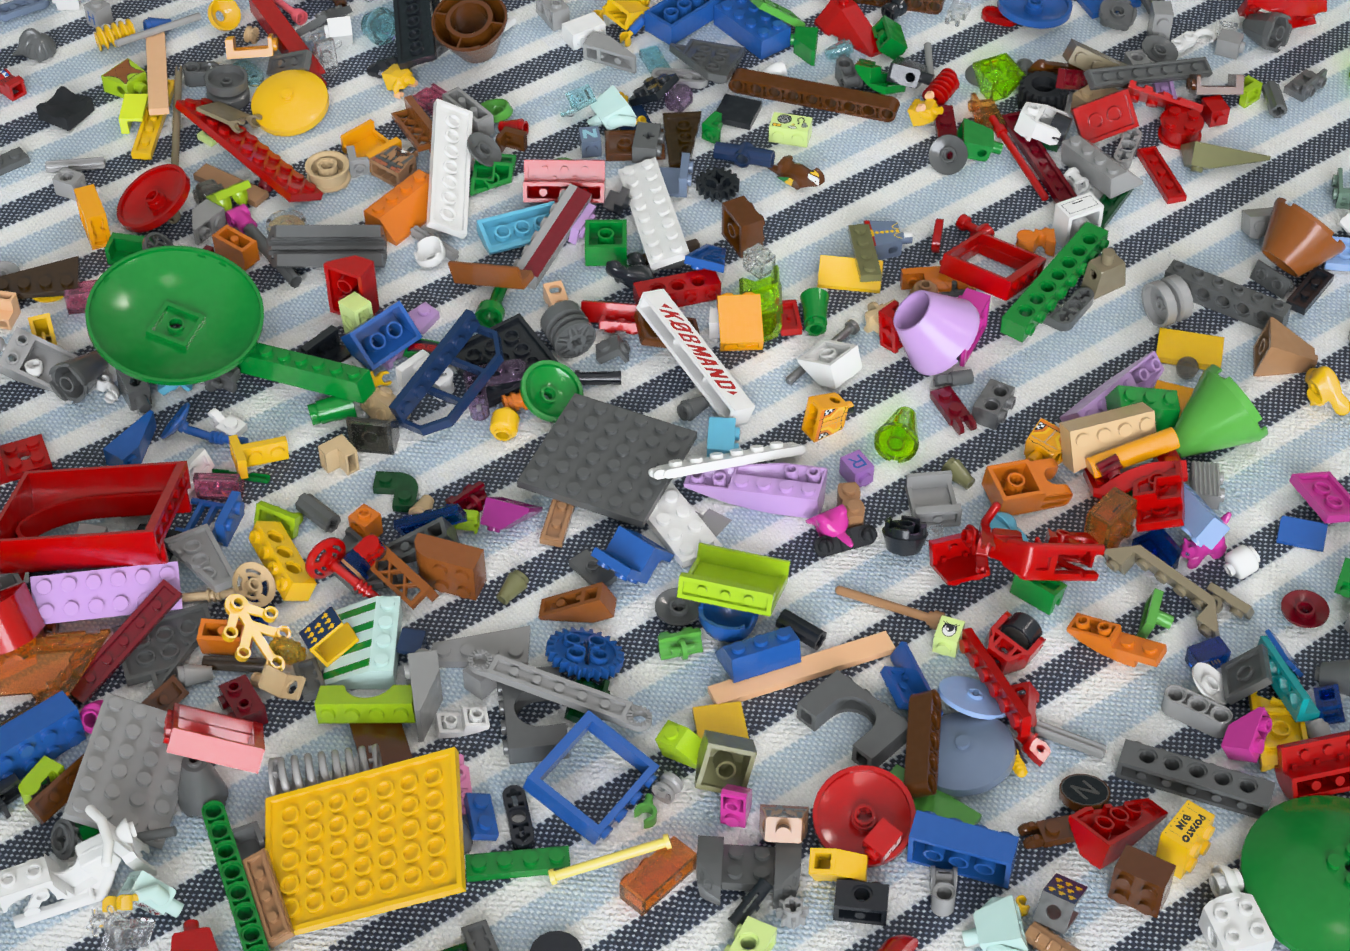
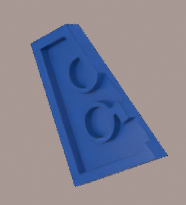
(707, 257)

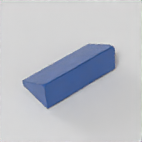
(1302, 533)

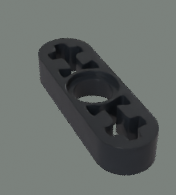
(522, 809)

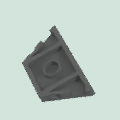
(351, 540)

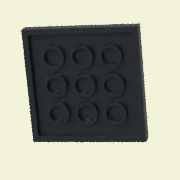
(517, 342)

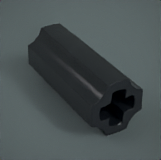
(804, 630)

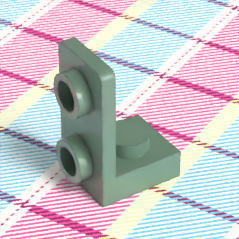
(1340, 194)

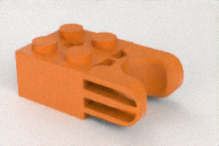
(1024, 486)

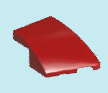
(1160, 500)

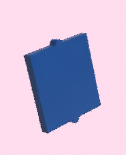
(1284, 653)

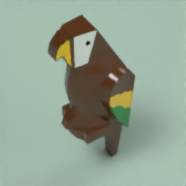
(797, 174)

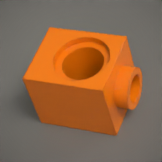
(366, 521)

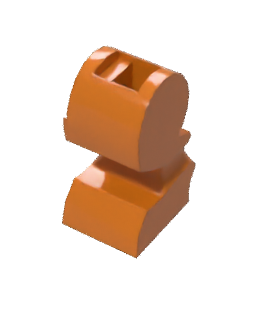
(1031, 240)

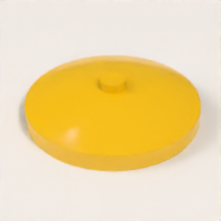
(290, 102)

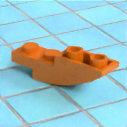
(1113, 643)

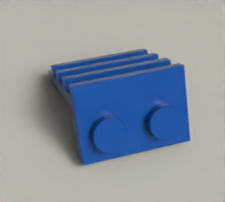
(227, 521)

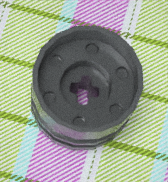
(568, 329)

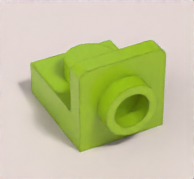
(1252, 91)

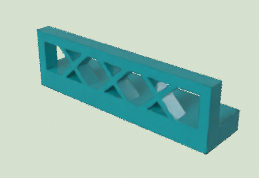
(1288, 686)

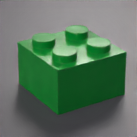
(605, 242)

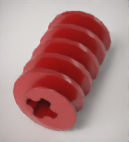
(943, 86)

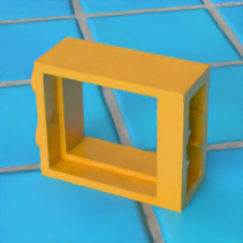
(92, 216)

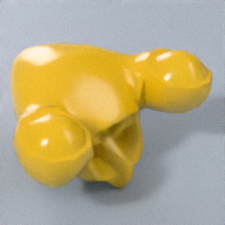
(1326, 387)

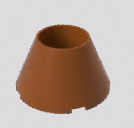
(1298, 239)

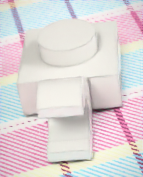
(229, 425)

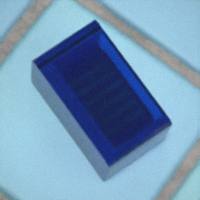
(1212, 652)

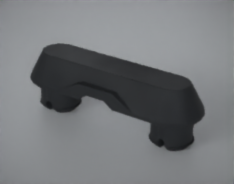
(860, 535)

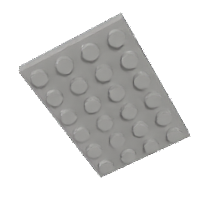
(127, 769)

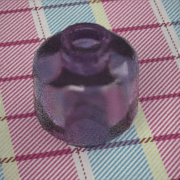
(678, 98)

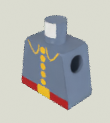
(888, 238)

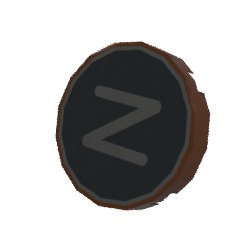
(1083, 791)

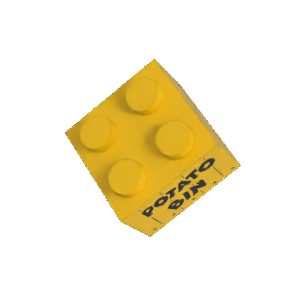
(1186, 838)

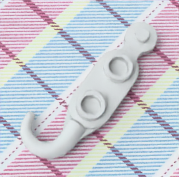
(1190, 38)

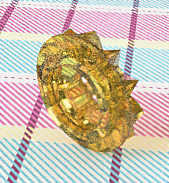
(296, 652)

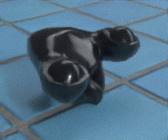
(629, 274)

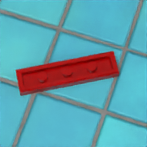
(1161, 175)

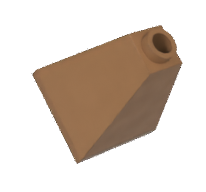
(1281, 351)

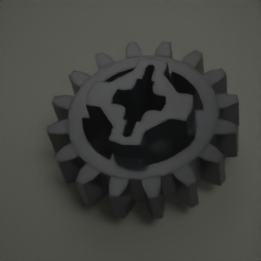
(717, 184)

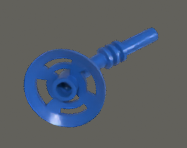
(179, 423)

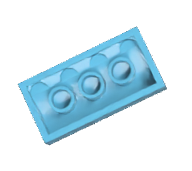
(511, 228)

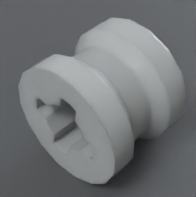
(667, 787)

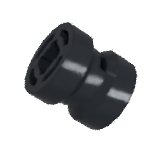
(894, 9)

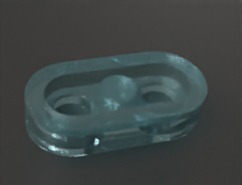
(255, 75)

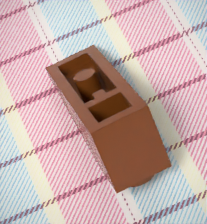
(584, 604)

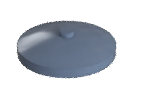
(973, 754)

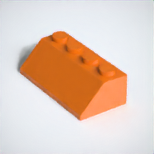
(401, 208)

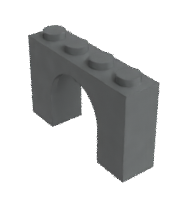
(841, 695)
(524, 741)

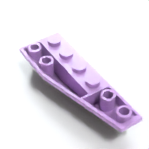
(1139, 374)
(766, 487)

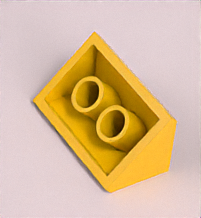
(842, 274)

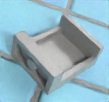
(933, 498)

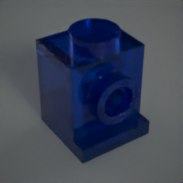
(1329, 704)

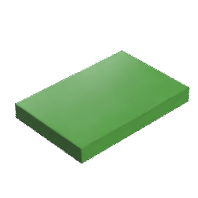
(779, 12)

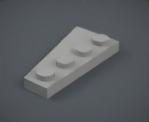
(509, 643)

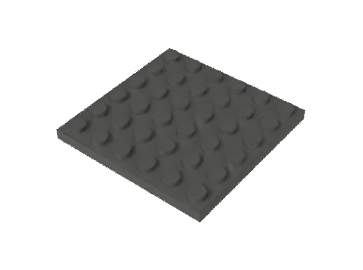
(602, 459)

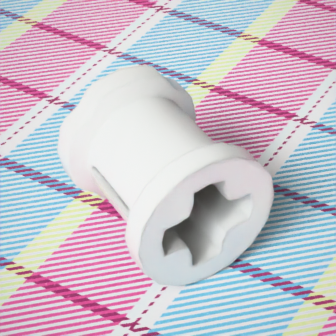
(1076, 180)

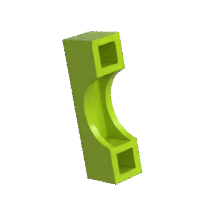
(337, 706)

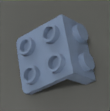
(678, 179)

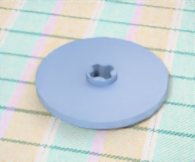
(969, 697)

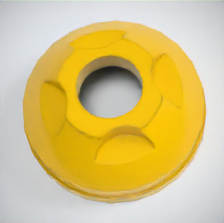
(230, 12)

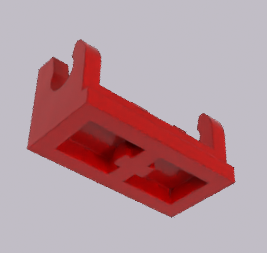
(888, 335)

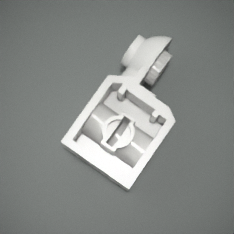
(1233, 917)

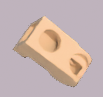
(552, 298)

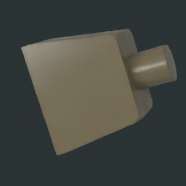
(1105, 273)

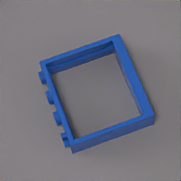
(567, 811)

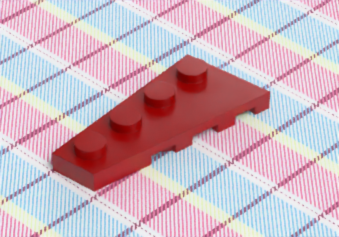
(1162, 99)

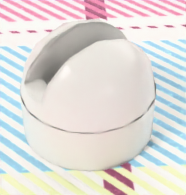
(34, 367)

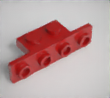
(611, 315)

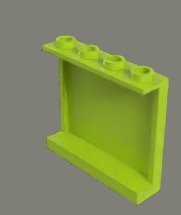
(734, 579)

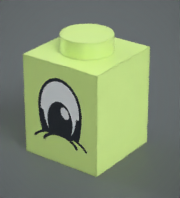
(948, 636)

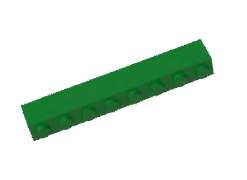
(309, 372)

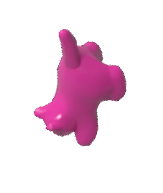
(832, 524)
(1196, 554)

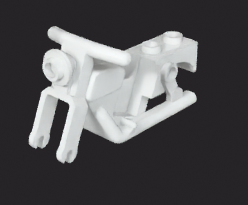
(81, 884)

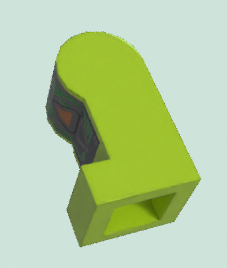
(39, 777)

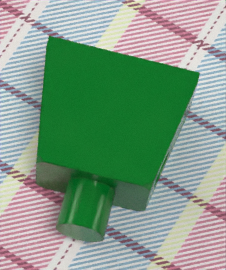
(978, 140)

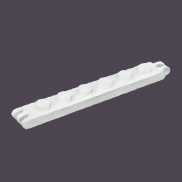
(719, 461)

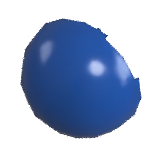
(726, 623)

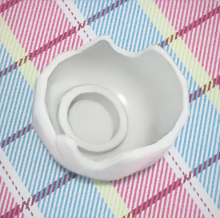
(430, 252)

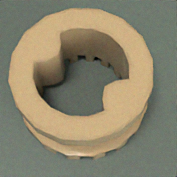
(251, 34)

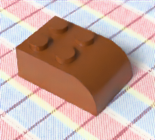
(450, 566)

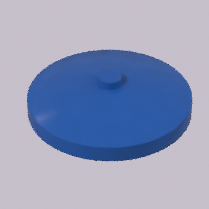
(1036, 13)

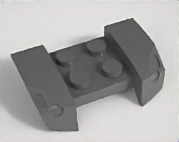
(740, 867)

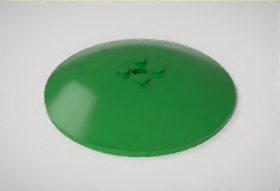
(167, 286)
(1299, 874)

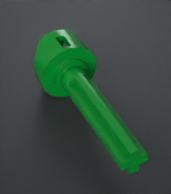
(491, 311)

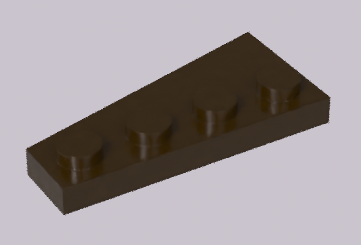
(680, 134)
(44, 280)

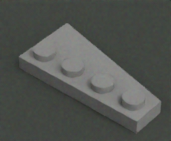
(203, 556)

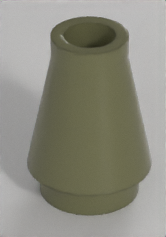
(959, 473)
(513, 585)

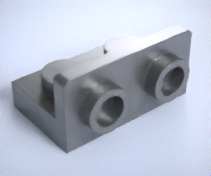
(1306, 84)

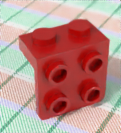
(953, 560)

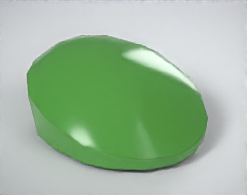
(499, 108)

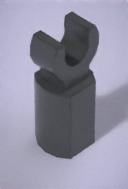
(955, 378)

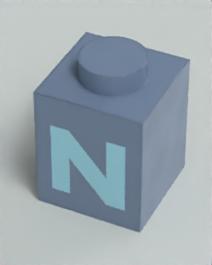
(590, 141)

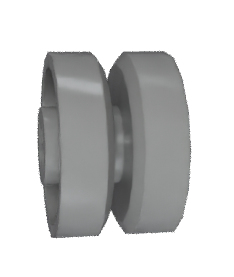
(1167, 301)

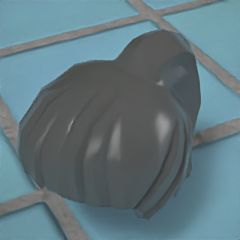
(35, 45)

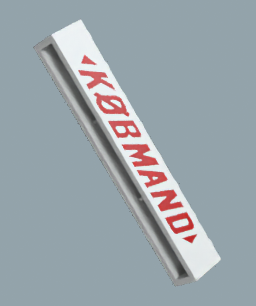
(695, 356)

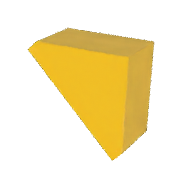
(42, 327)

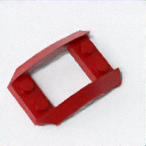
(1301, 11)
(1124, 481)

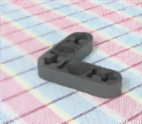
(1057, 317)

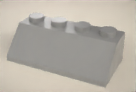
(1098, 167)

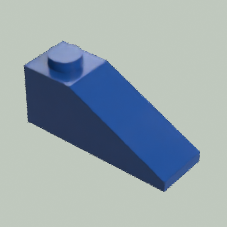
(132, 443)

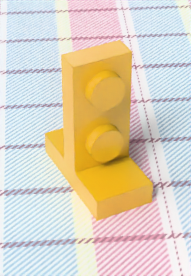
(257, 453)

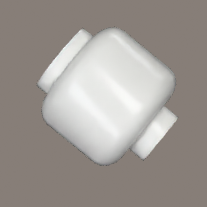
(1241, 561)

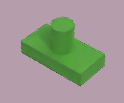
(1152, 615)

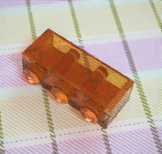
(657, 876)

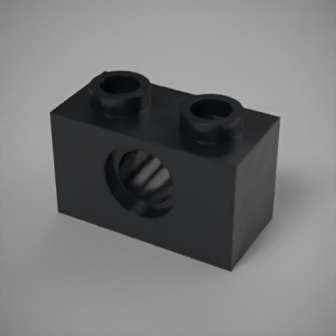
(850, 909)

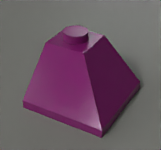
(505, 513)

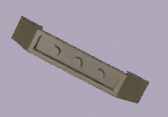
(1125, 557)

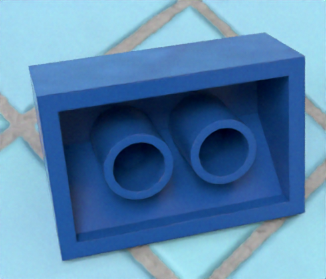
(382, 336)
(760, 654)

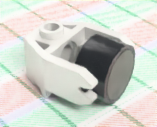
(1043, 123)

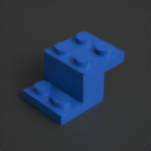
(631, 556)

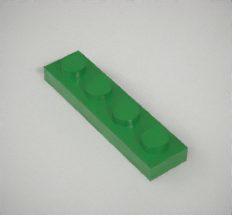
(515, 863)

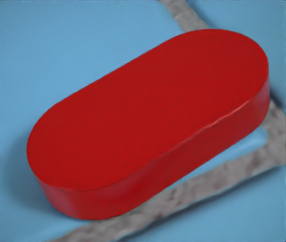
(993, 15)
(937, 235)

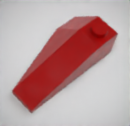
(846, 22)
(1106, 831)

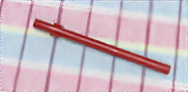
(1001, 132)

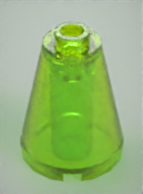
(898, 436)

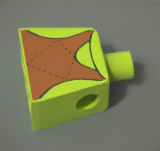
(125, 79)

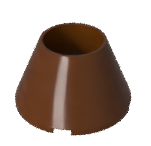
(458, 19)

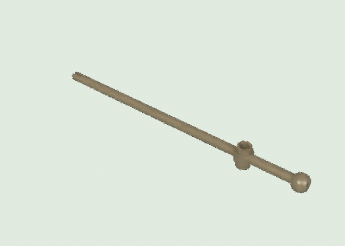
(176, 129)

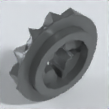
(63, 848)

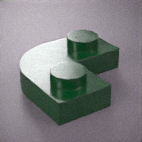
(400, 485)

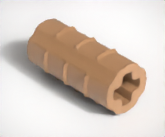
(1044, 939)

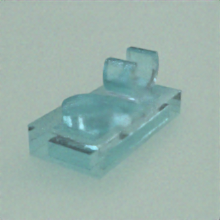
(653, 58)

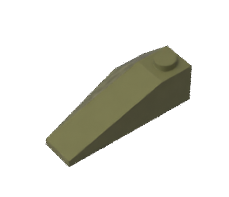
(1206, 156)

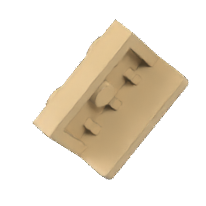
(378, 404)

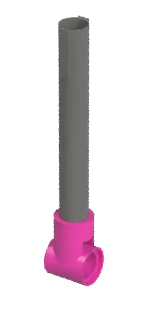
(241, 219)

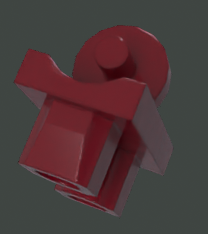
(470, 498)

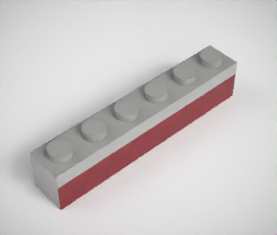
(553, 233)

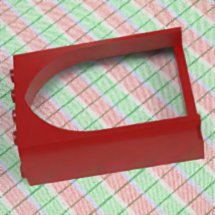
(77, 494)

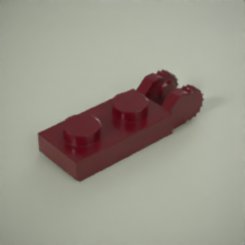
(952, 409)

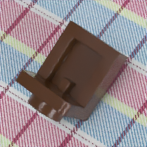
(512, 138)

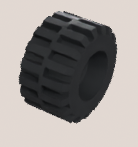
(1041, 89)

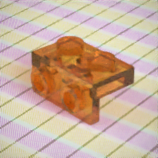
(983, 110)

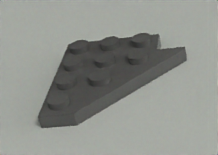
(710, 59)
(165, 646)

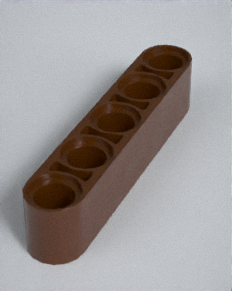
(923, 743)

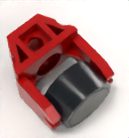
(1019, 636)

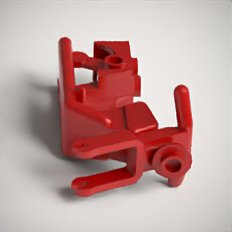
(1033, 560)

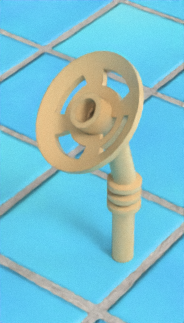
(246, 587)

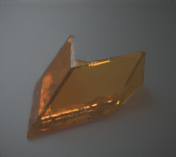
(48, 665)

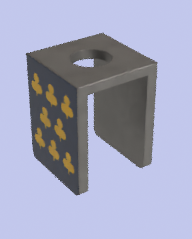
(1058, 903)

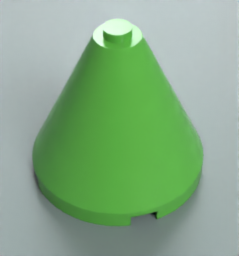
(1217, 416)

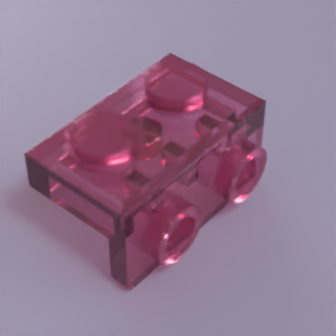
(217, 485)

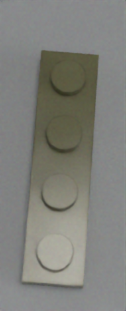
(864, 253)

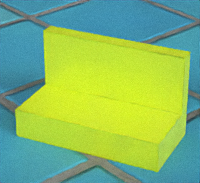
(132, 110)

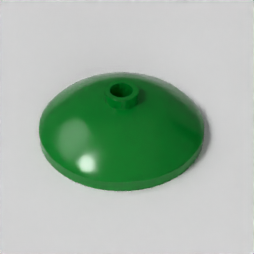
(552, 380)

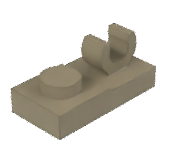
(1236, 605)

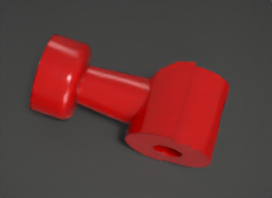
(965, 223)

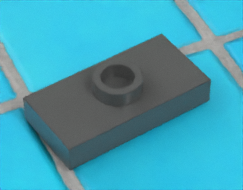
(589, 570)
(314, 679)
(479, 937)

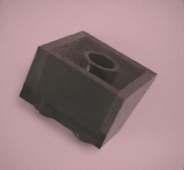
(373, 434)

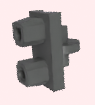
(226, 381)

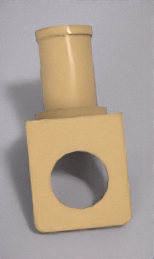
(277, 683)

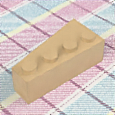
(1102, 432)

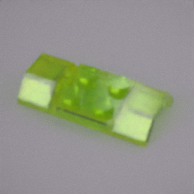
(771, 301)

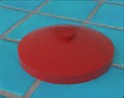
(153, 198)
(855, 802)

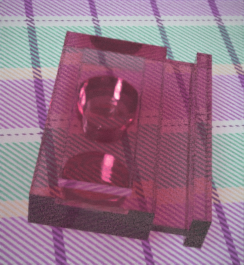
(427, 97)

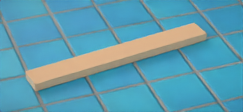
(157, 75)
(810, 667)

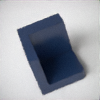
(411, 640)

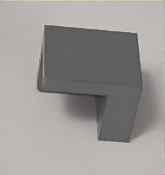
(248, 839)

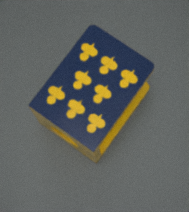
(328, 637)

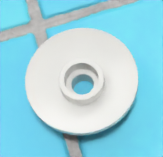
(1209, 682)

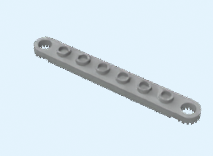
(559, 690)

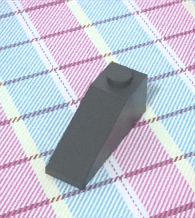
(405, 547)

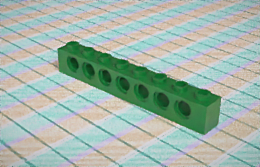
(1054, 282)

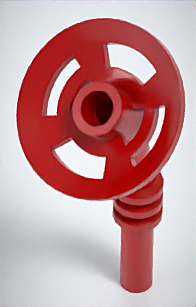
(333, 564)

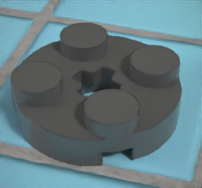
(1111, 19)

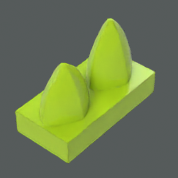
(237, 191)
(269, 512)

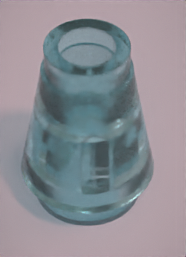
(839, 49)

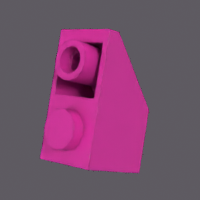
(1247, 735)
(735, 805)

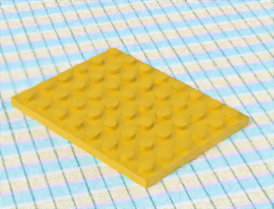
(368, 841)

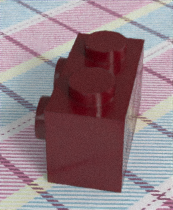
(242, 700)

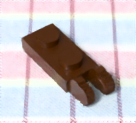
(1048, 832)

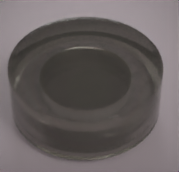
(1187, 367)

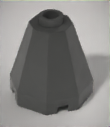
(1268, 29)

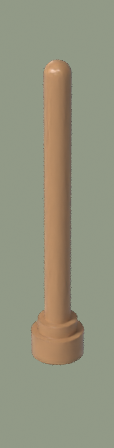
(931, 618)

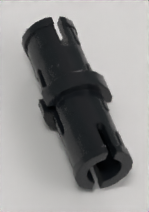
(761, 888)

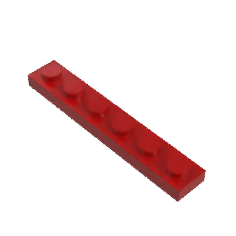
(996, 682)

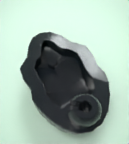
(380, 66)

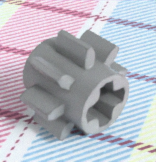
(792, 912)

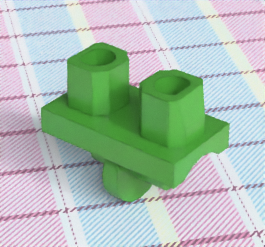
(680, 643)

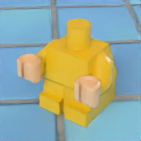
(398, 79)
(924, 111)

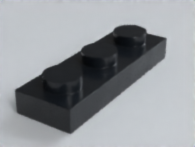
(1310, 290)

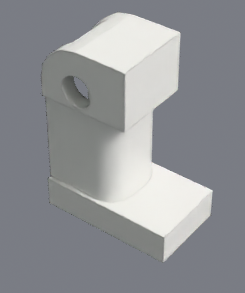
(408, 368)

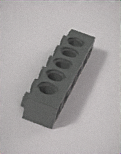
(1230, 297)
(1194, 779)

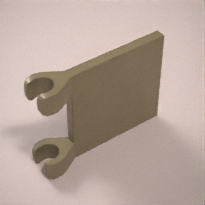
(229, 115)

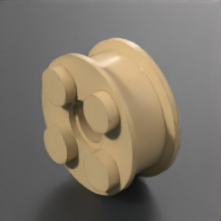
(328, 171)

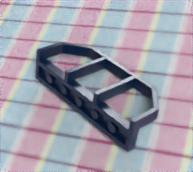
(435, 365)

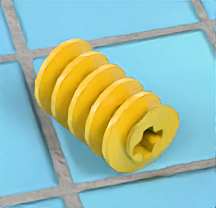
(108, 35)

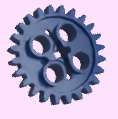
(601, 655)

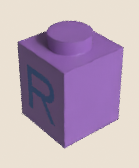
(856, 468)

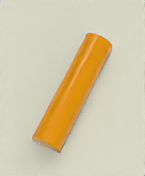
(1137, 450)

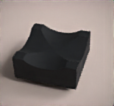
(65, 109)

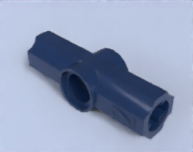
(744, 154)

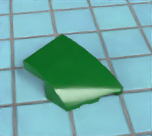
(875, 78)
(487, 177)

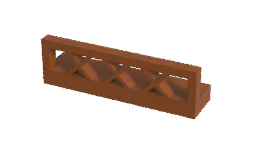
(419, 119)
(408, 574)

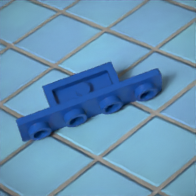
(904, 677)

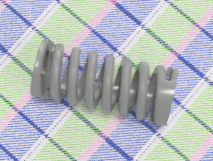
(278, 777)

